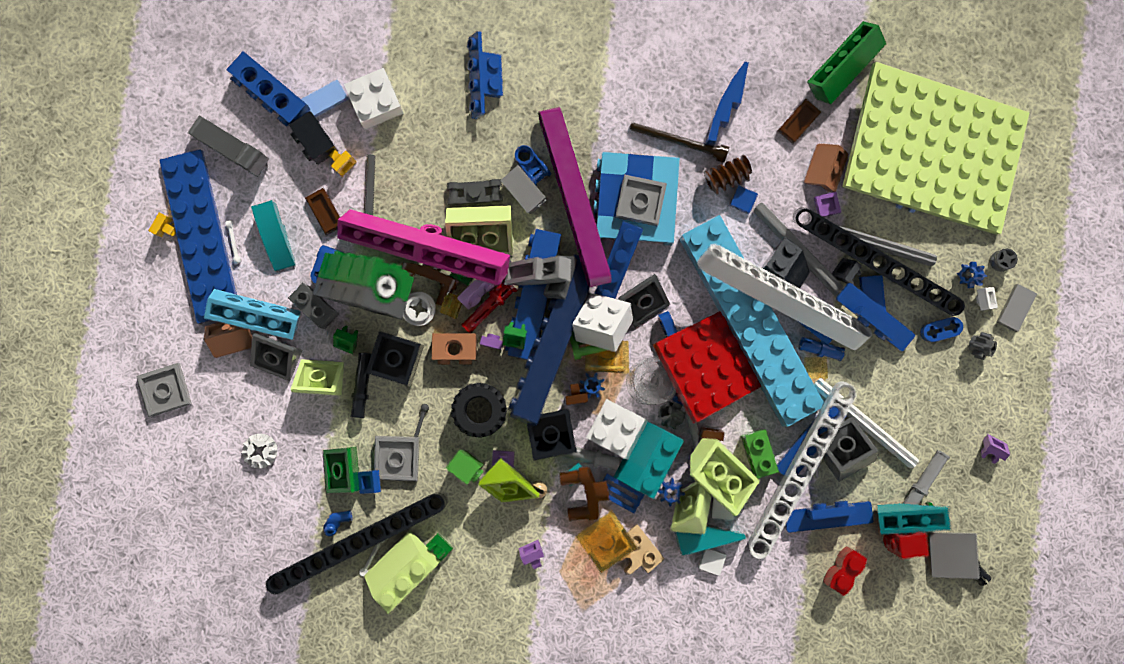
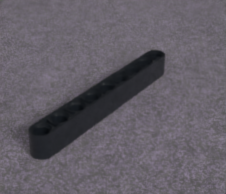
(888, 264)
(348, 549)

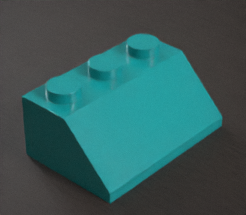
(649, 460)

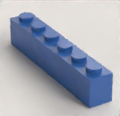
(532, 302)

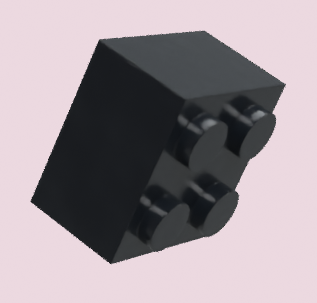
(394, 358)

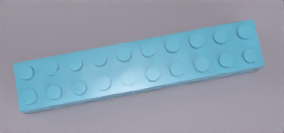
(756, 331)

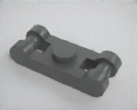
(474, 192)

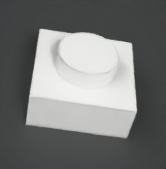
(986, 298)

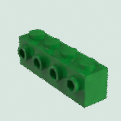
(847, 62)

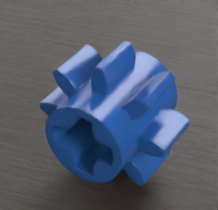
(965, 274)
(590, 391)
(668, 497)

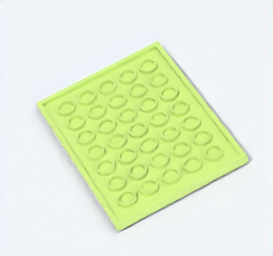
(936, 149)

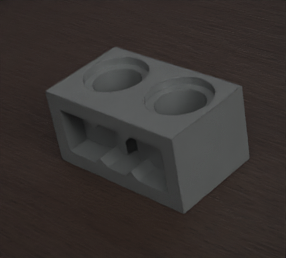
(313, 306)

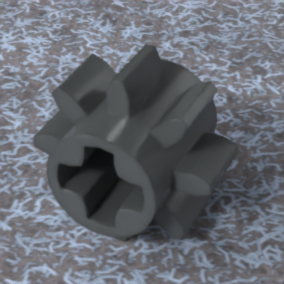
(982, 346)
(671, 414)

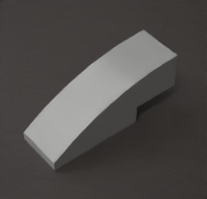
(539, 271)

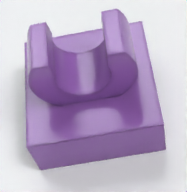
(996, 447)
(507, 456)
(531, 554)

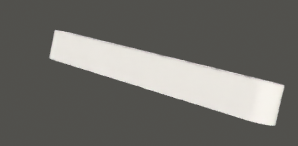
(783, 297)
(801, 481)

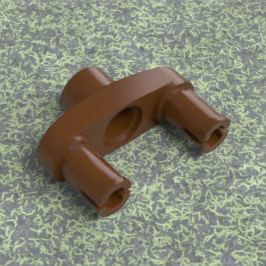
(447, 283)
(594, 492)

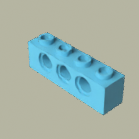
(252, 314)

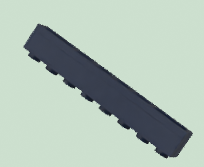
(549, 351)

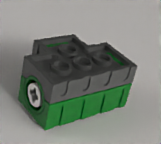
(364, 283)

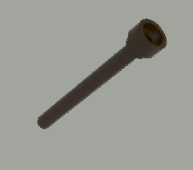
(718, 152)

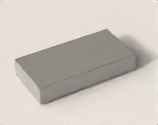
(1016, 308)

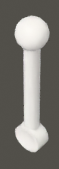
(236, 259)
(363, 571)

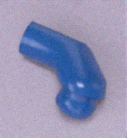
(334, 521)

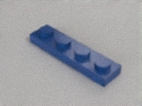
(620, 258)

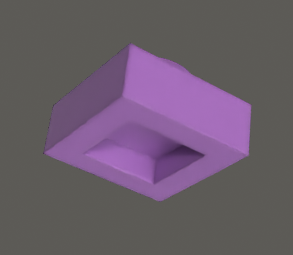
(827, 204)
(491, 341)

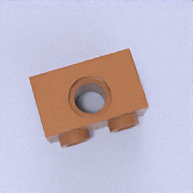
(441, 345)

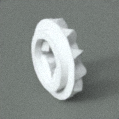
(423, 317)
(269, 452)

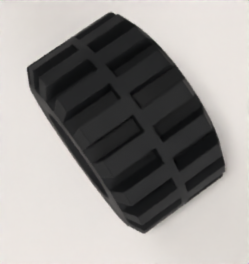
(460, 416)

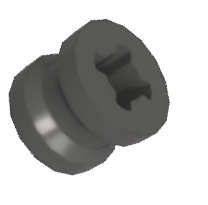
(1009, 259)

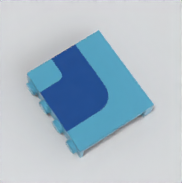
(654, 168)

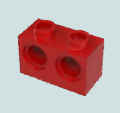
(907, 544)

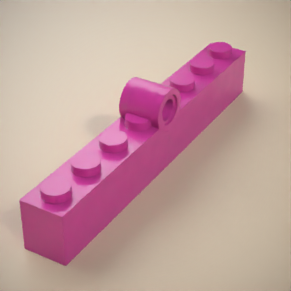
(423, 246)

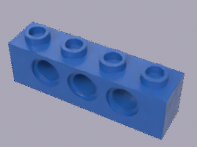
(245, 67)

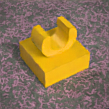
(342, 163)
(162, 225)

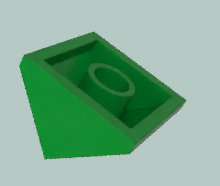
(341, 470)

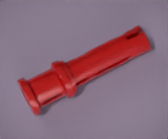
(496, 298)

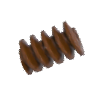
(728, 174)

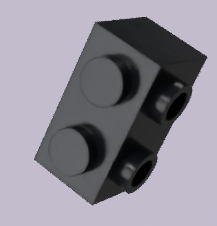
(313, 138)

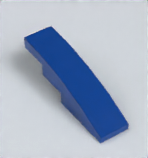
(730, 99)

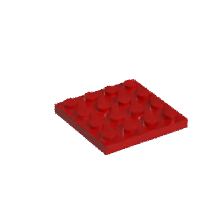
(706, 366)

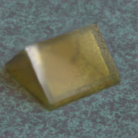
(609, 361)

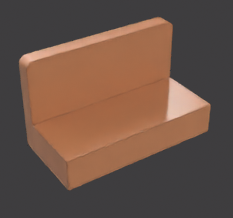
(826, 166)
(226, 339)

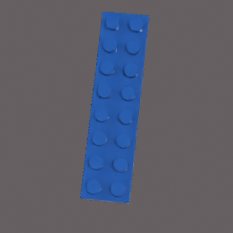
(197, 228)

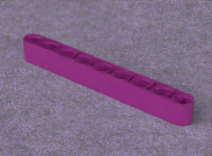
(574, 197)

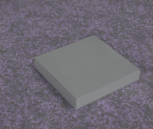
(641, 200)
(164, 389)
(397, 457)
(954, 555)

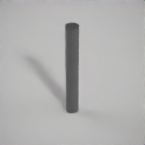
(370, 181)

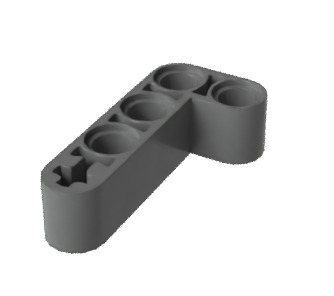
(228, 146)

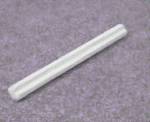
(872, 428)

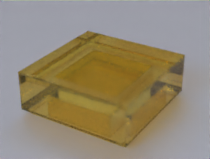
(451, 306)
(816, 367)

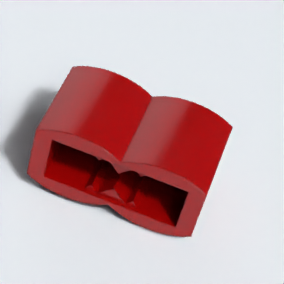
(847, 567)

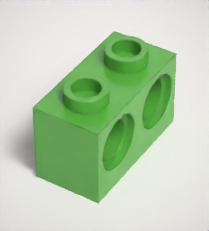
(759, 453)
(465, 467)

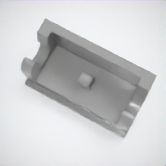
(523, 190)

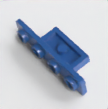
(484, 75)
(876, 317)
(830, 516)

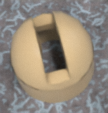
(541, 485)

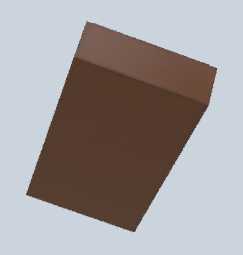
(799, 121)
(324, 210)

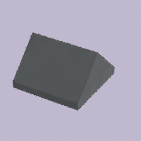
(646, 300)
(274, 356)

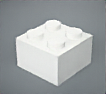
(373, 98)
(603, 322)
(617, 429)

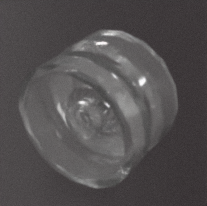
(640, 385)

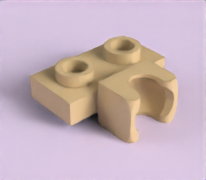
(645, 555)

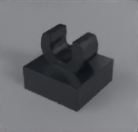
(846, 270)

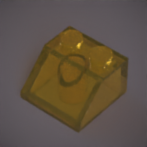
(606, 541)

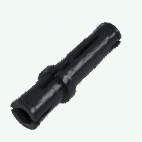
(361, 386)

